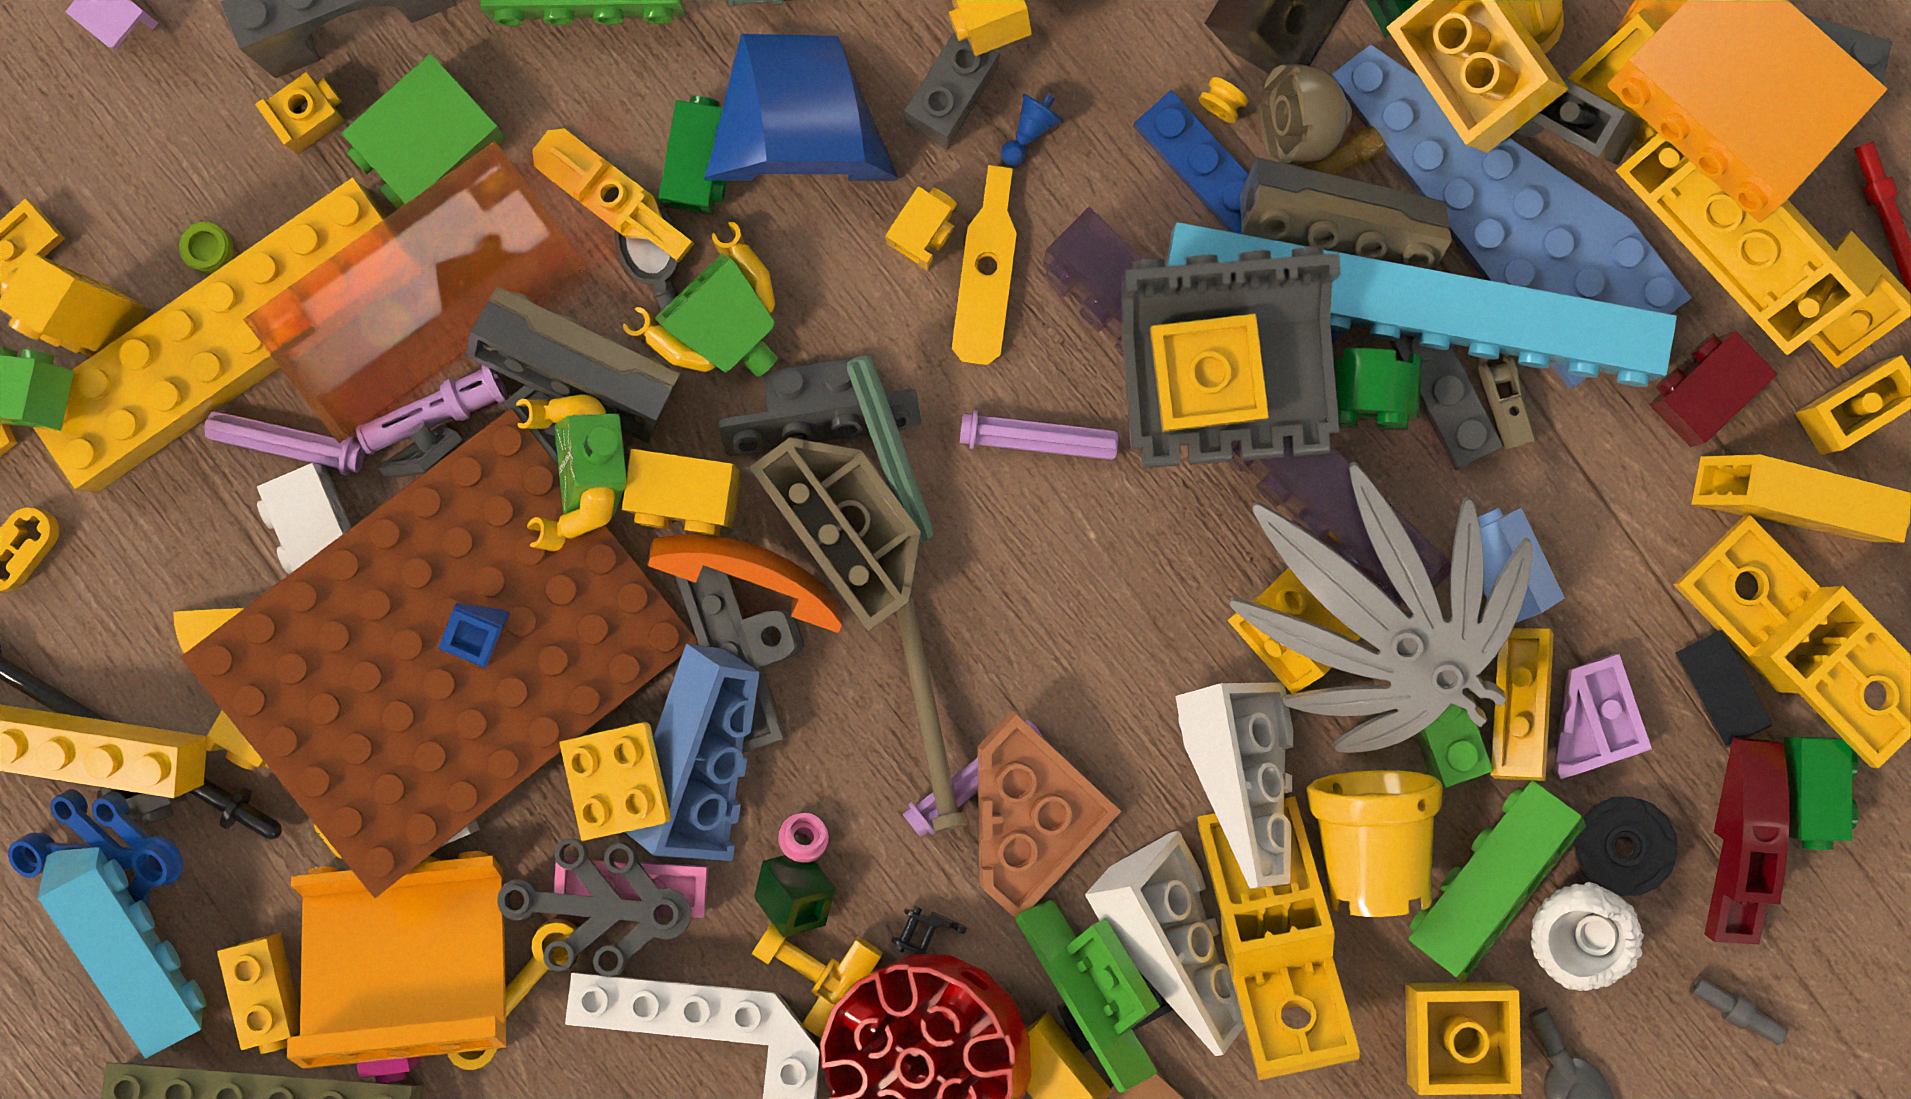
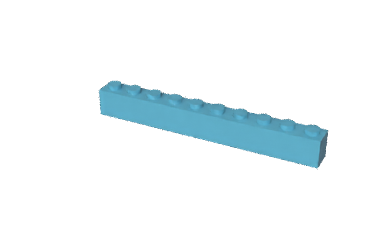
(1470, 312)

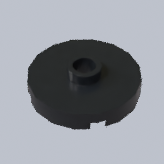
(1652, 841)

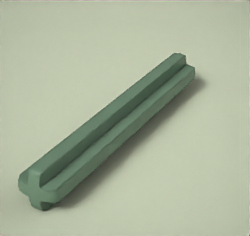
(888, 441)

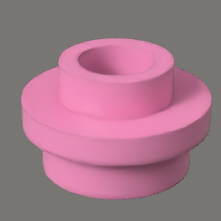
(803, 824)

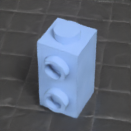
(1499, 539)

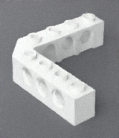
(704, 1014)

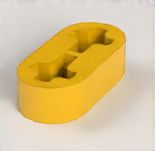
(32, 551)

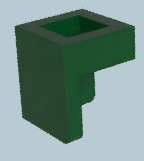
(794, 895)

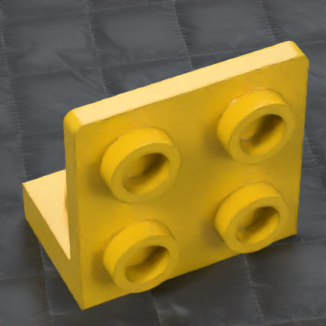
(1291, 597)
(615, 781)

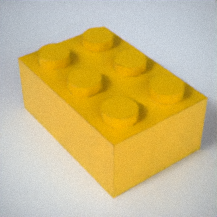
(1478, 66)

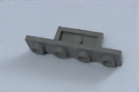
(812, 406)

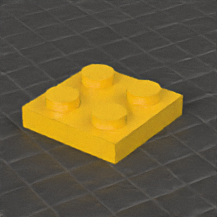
(1209, 372)

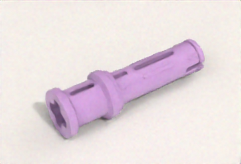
(453, 400)

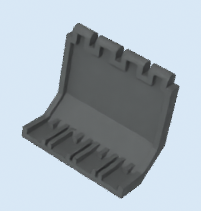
(1294, 341)

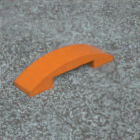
(688, 553)

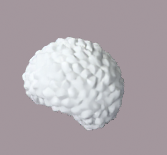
(1586, 937)

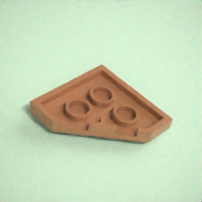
(1032, 814)

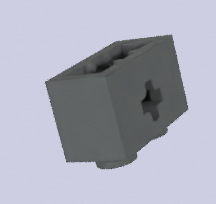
(950, 91)

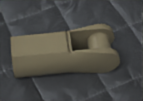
(1511, 412)

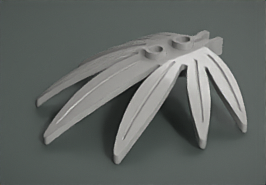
(1418, 651)

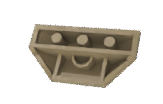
(845, 522)

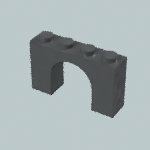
(280, 30)

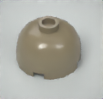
(1304, 114)

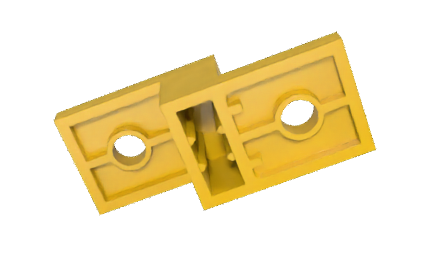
(1805, 638)
(1281, 956)

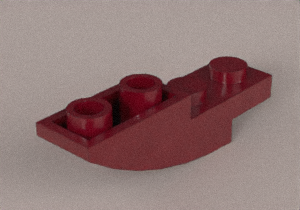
(1755, 841)

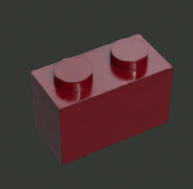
(1711, 387)

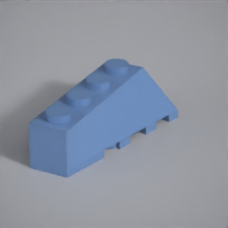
(702, 754)

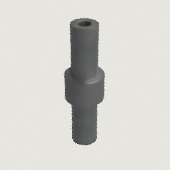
(1738, 1010)

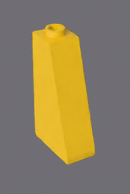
(1802, 497)

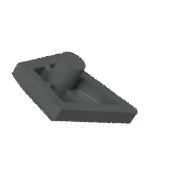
(425, 451)

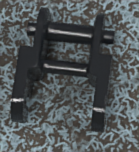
(933, 921)

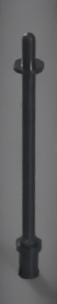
(233, 806)

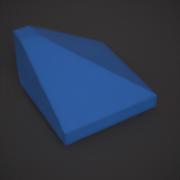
(473, 632)

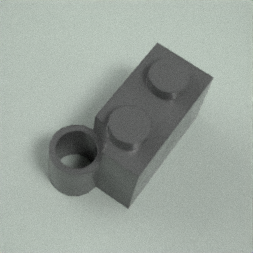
(1587, 122)

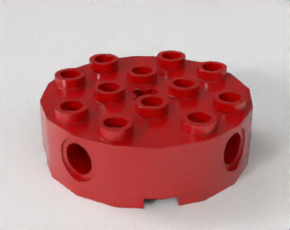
(929, 1012)

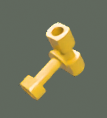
(830, 981)

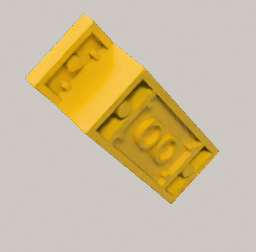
(1774, 268)

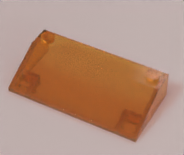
(412, 290)

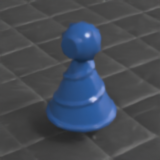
(1033, 122)

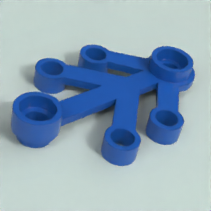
(152, 858)

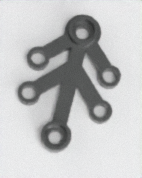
(603, 907)

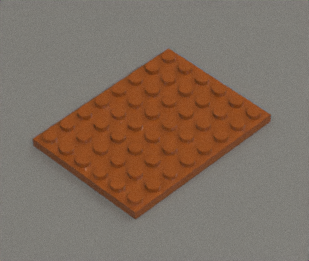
(383, 729)

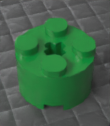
(1377, 388)

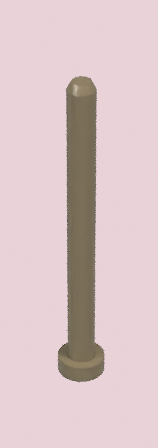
(928, 718)

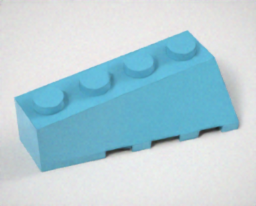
(120, 949)

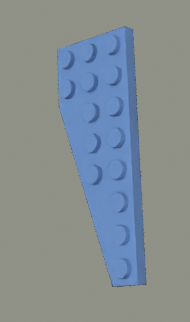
(1508, 206)

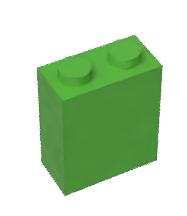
(419, 132)

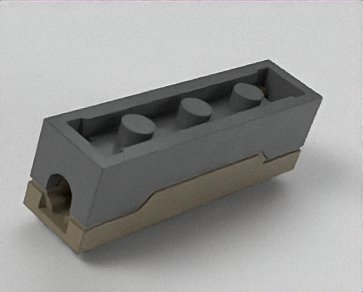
(1343, 215)
(569, 360)

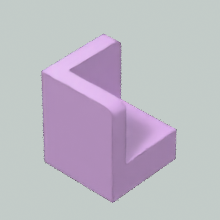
(109, 19)

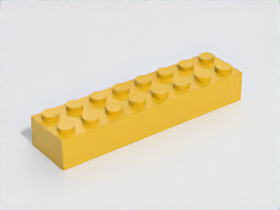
(195, 348)

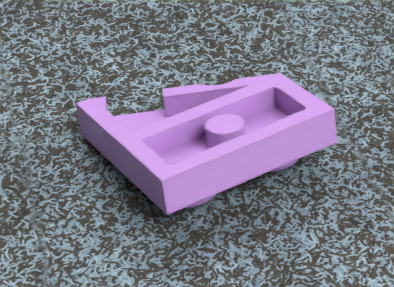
(1597, 718)

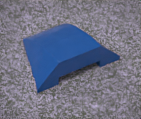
(795, 112)

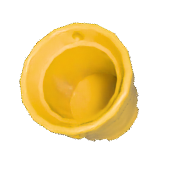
(1377, 838)

